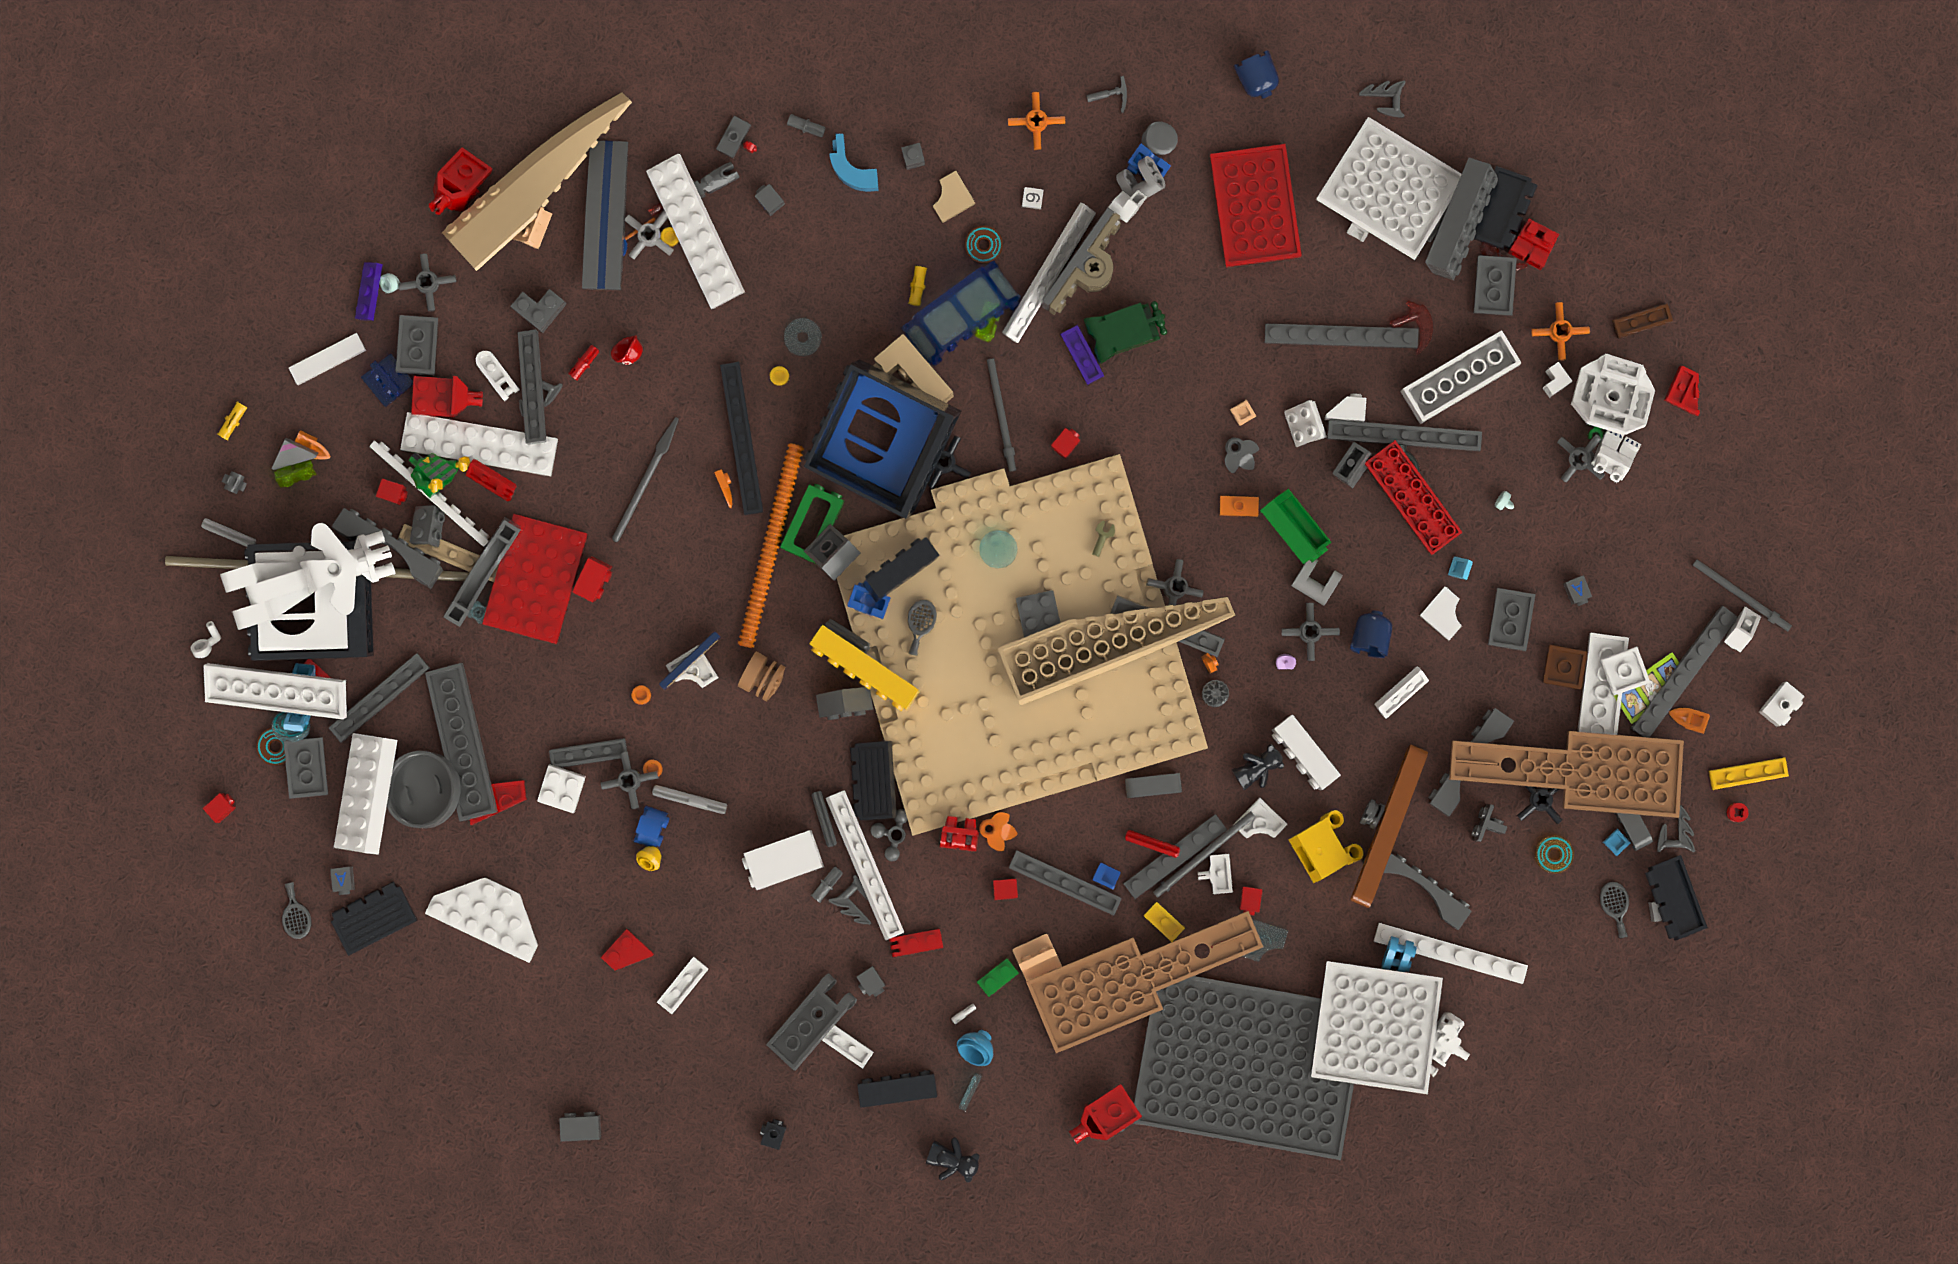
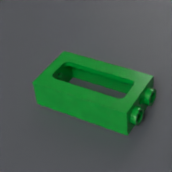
(831, 517)
(1296, 527)

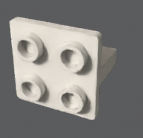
(1305, 423)

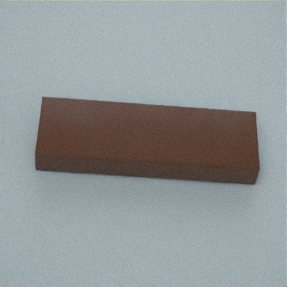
(1642, 320)

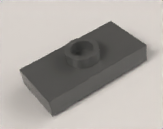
(733, 137)

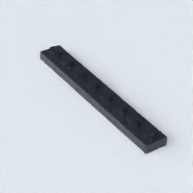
(741, 438)

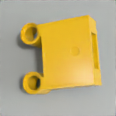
(1321, 850)

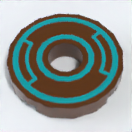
(988, 234)
(264, 749)

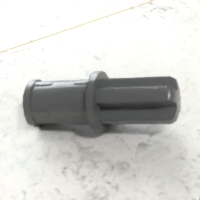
(806, 125)
(827, 884)

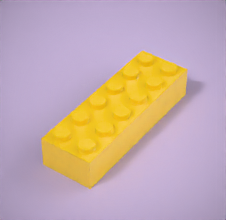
(864, 667)

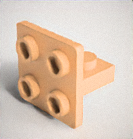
(535, 230)
(1037, 957)

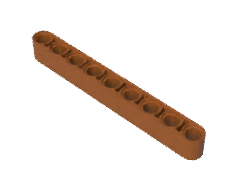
(1389, 826)

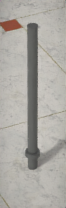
(1165, 886)

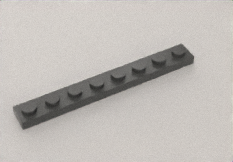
(1341, 336)
(1404, 435)
(1684, 672)

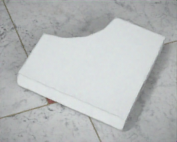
(1441, 613)
(699, 672)
(1265, 821)

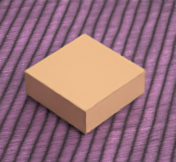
(1243, 412)

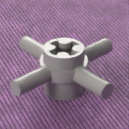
(655, 240)

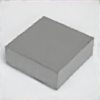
(1654, 913)

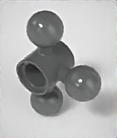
(878, 830)

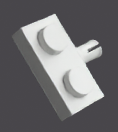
(1219, 874)

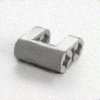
(1153, 179)
(1313, 588)

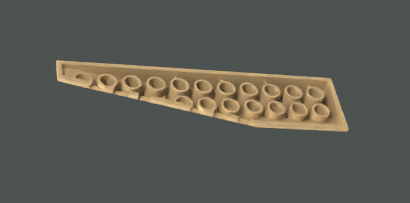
(522, 191)
(1100, 643)

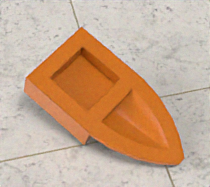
(311, 443)
(724, 480)
(1210, 662)
(1690, 719)

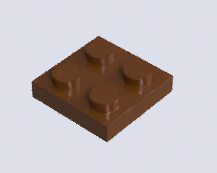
(1564, 667)

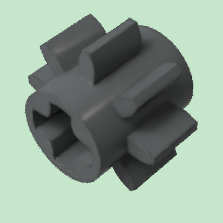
(234, 482)

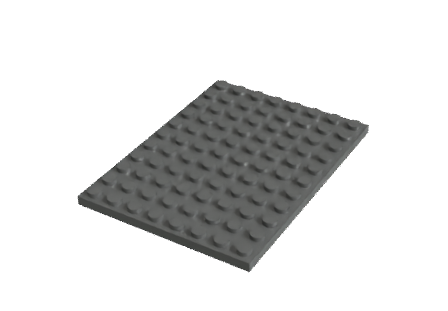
(1240, 1069)

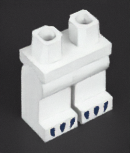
(1612, 460)

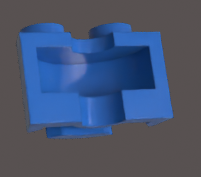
(1142, 152)
(863, 602)
(650, 827)

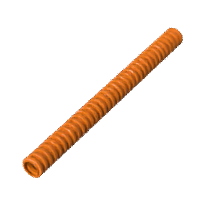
(771, 545)

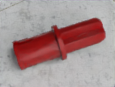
(583, 362)

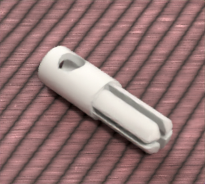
(962, 1014)

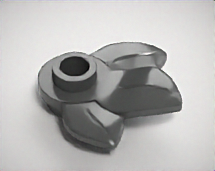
(1242, 457)

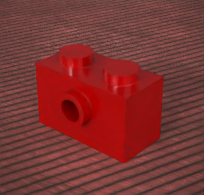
(592, 579)

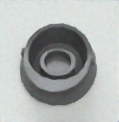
(1160, 138)

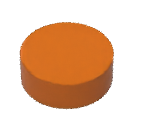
(641, 694)
(651, 766)

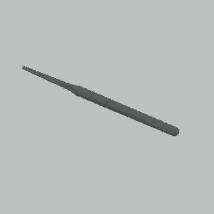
(661, 448)

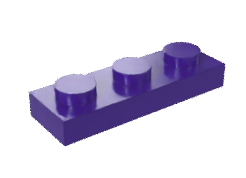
(368, 291)
(1082, 355)

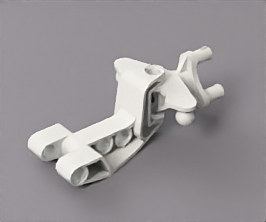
(279, 586)

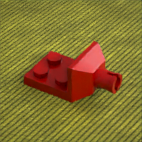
(458, 181)
(442, 397)
(1106, 1116)

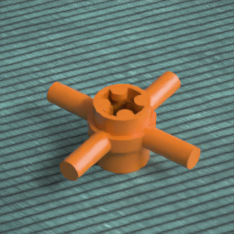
(1036, 113)
(1560, 340)

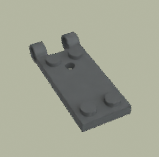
(804, 1029)

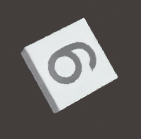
(1032, 198)

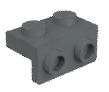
(427, 525)

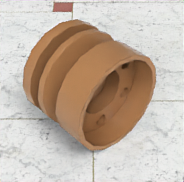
(761, 676)

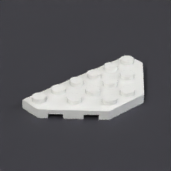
(489, 914)

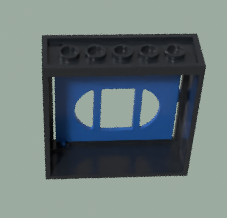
(917, 417)

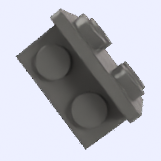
(1494, 825)

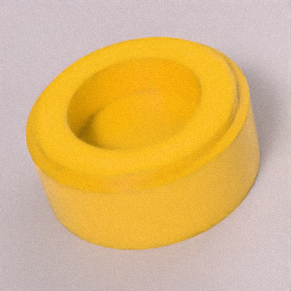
(669, 236)
(779, 376)

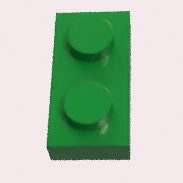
(997, 977)

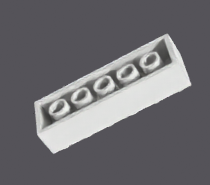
(1460, 377)
(365, 793)

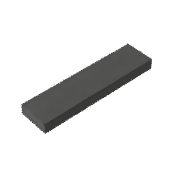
(587, 753)

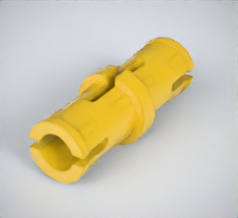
(917, 286)
(232, 421)

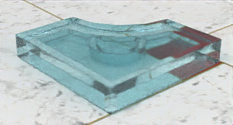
(1271, 938)

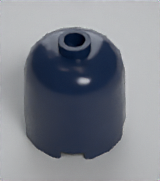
(1258, 75)
(1372, 635)

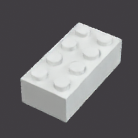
(1305, 752)

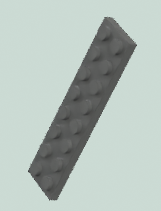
(461, 740)

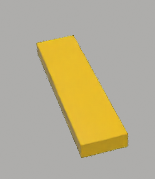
(1748, 773)

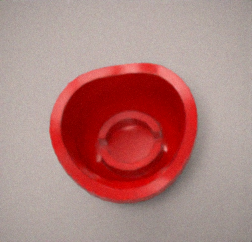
(627, 350)

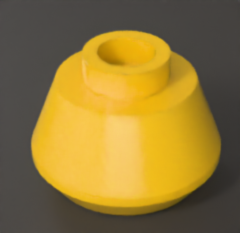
(649, 858)

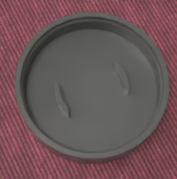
(423, 789)

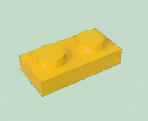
(1164, 921)

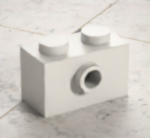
(1781, 704)

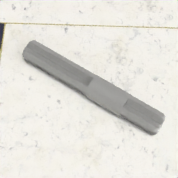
(689, 799)

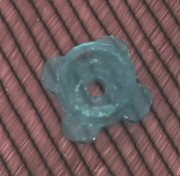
(473, 612)

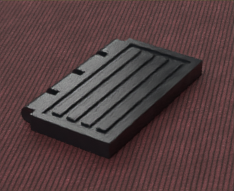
(1502, 211)
(874, 780)
(1677, 898)
(373, 920)

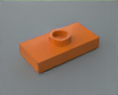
(1239, 506)

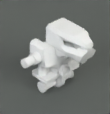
(1446, 1040)

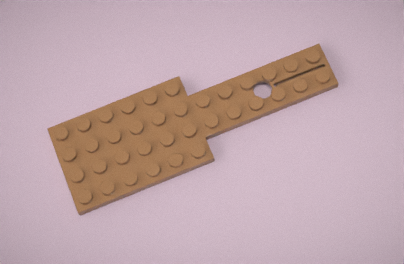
(1594, 771)
(1122, 984)

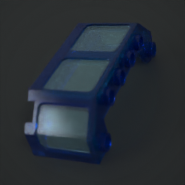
(960, 312)

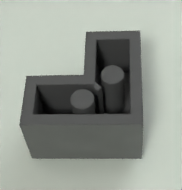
(540, 313)
(844, 703)

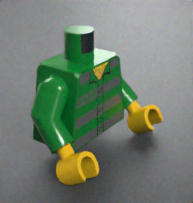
(435, 472)

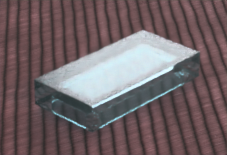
(970, 1091)

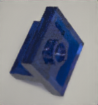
(385, 381)

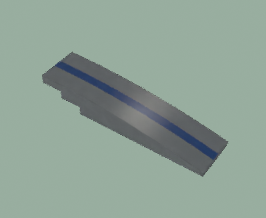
(605, 216)

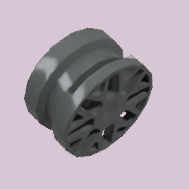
(1215, 693)
(1369, 814)

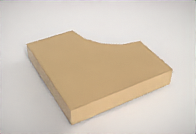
(954, 197)

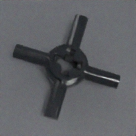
(952, 466)
(1542, 807)

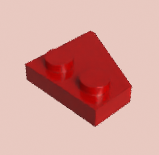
(1684, 391)
(626, 951)

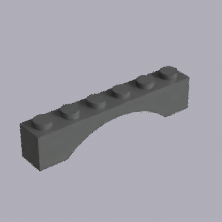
(422, 569)
(481, 571)
(1448, 794)
(1449, 909)

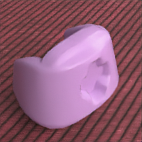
(1285, 661)

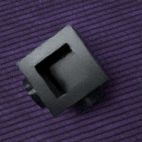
(773, 1133)

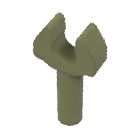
(1102, 538)

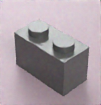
(1352, 465)
(580, 1127)

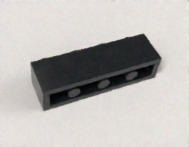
(900, 569)
(897, 1089)

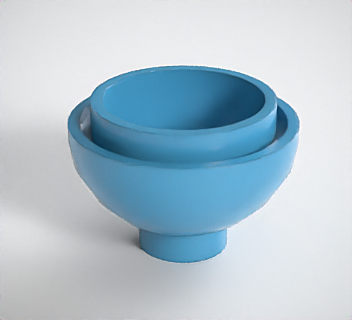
(976, 1048)

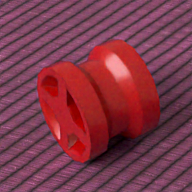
(1733, 812)

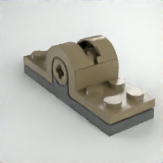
(1089, 256)

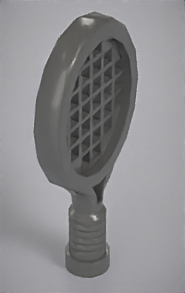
(915, 643)
(291, 894)
(1620, 925)

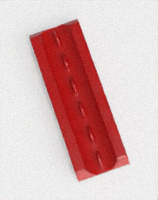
(1413, 497)

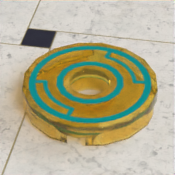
(1554, 866)

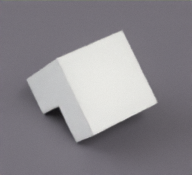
(1126, 205)
(1559, 379)

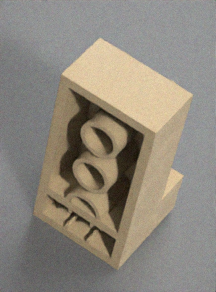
(911, 365)

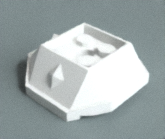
(1617, 379)

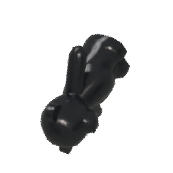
(1258, 767)
(953, 1160)

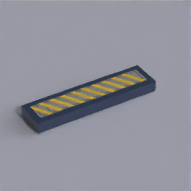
(690, 660)

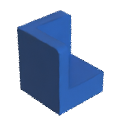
(1106, 876)

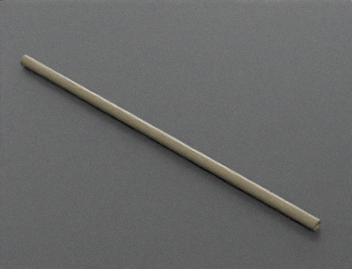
(235, 564)

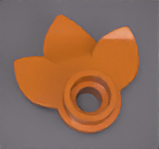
(1001, 831)

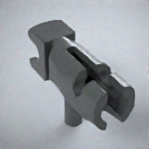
(716, 180)

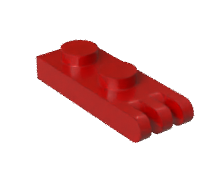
(491, 480)
(917, 942)

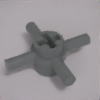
(421, 278)
(1576, 464)
(1181, 584)
(1315, 626)
(637, 779)

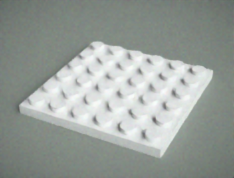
(1390, 188)
(1377, 1027)

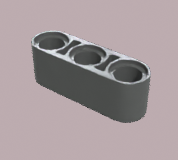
(1153, 785)
(1635, 830)

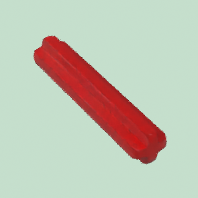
(1152, 843)

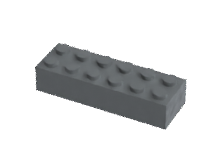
(1461, 219)

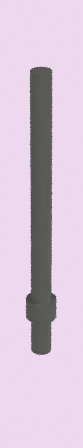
(1008, 450)
(1773, 616)

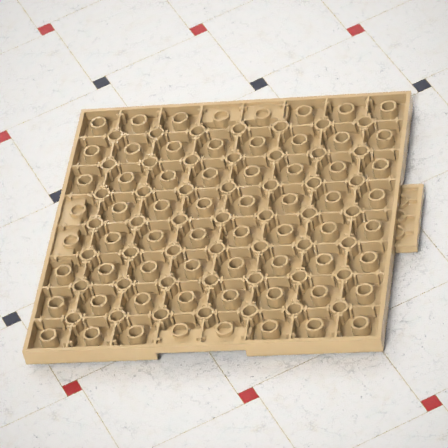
(965, 736)

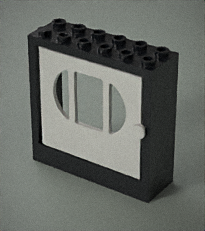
(329, 627)

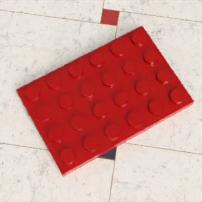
(1255, 205)
(535, 580)

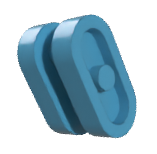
(1407, 951)

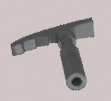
(1104, 94)

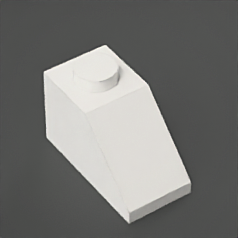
(1349, 409)
(1742, 629)

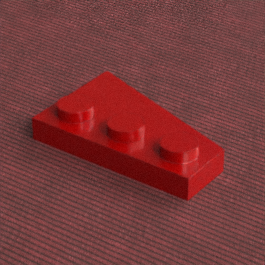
(505, 796)

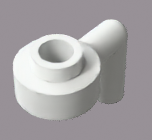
(202, 647)

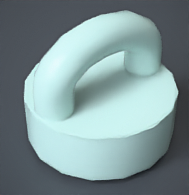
(389, 283)
(1504, 501)

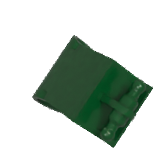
(1125, 329)

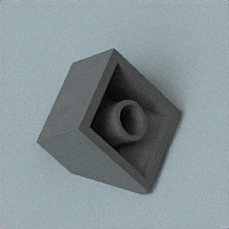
(832, 552)

